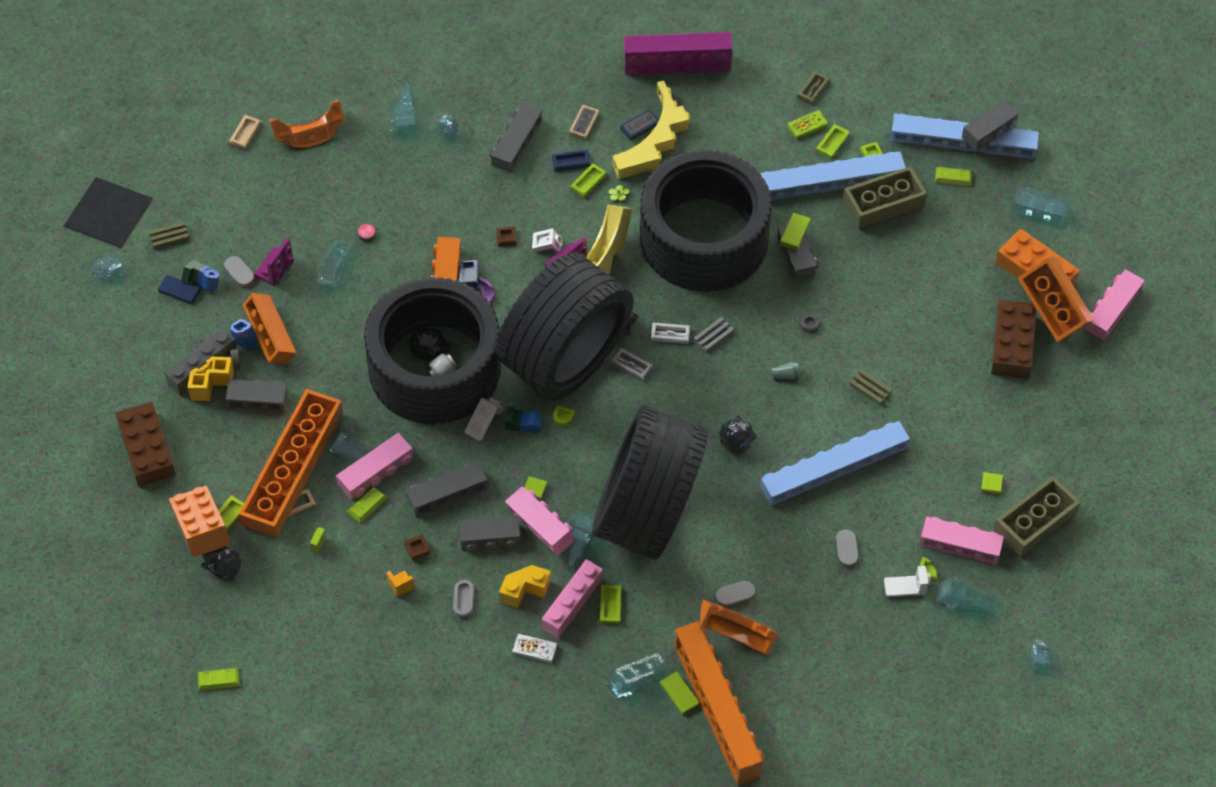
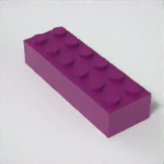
(677, 53)

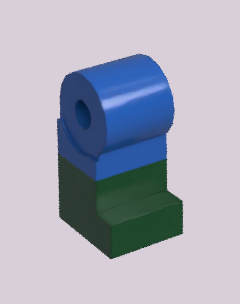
(201, 275)
(523, 420)

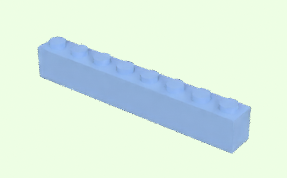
(949, 133)
(830, 175)
(834, 462)

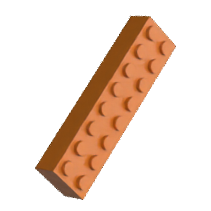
(291, 463)
(718, 703)

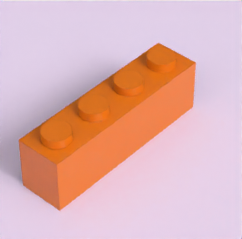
(447, 258)
(269, 329)

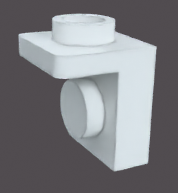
(547, 240)

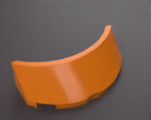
(312, 132)
(737, 627)

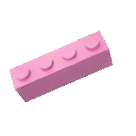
(1114, 303)
(375, 466)
(541, 520)
(961, 540)
(572, 599)

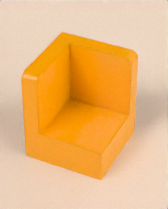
(400, 583)

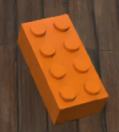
(1025, 252)
(1055, 298)
(199, 521)

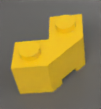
(214, 373)
(529, 580)

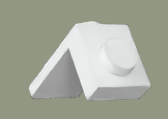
(482, 417)
(908, 584)

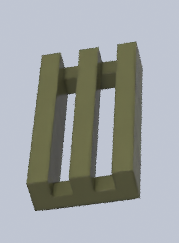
(807, 97)
(168, 232)
(862, 374)

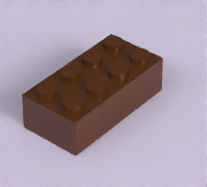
(1013, 339)
(145, 444)

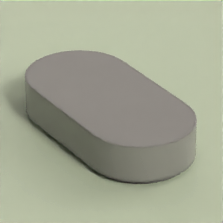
(239, 271)
(846, 548)
(735, 594)
(463, 599)

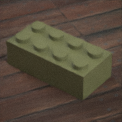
(884, 197)
(1037, 516)

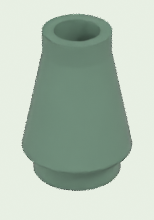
(787, 371)

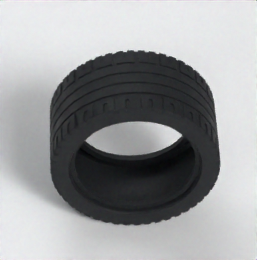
(713, 177)
(427, 304)
(564, 325)
(650, 482)

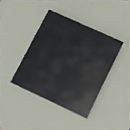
(108, 212)

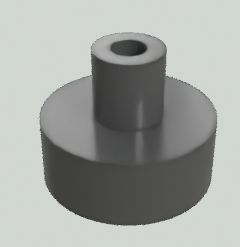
(235, 357)

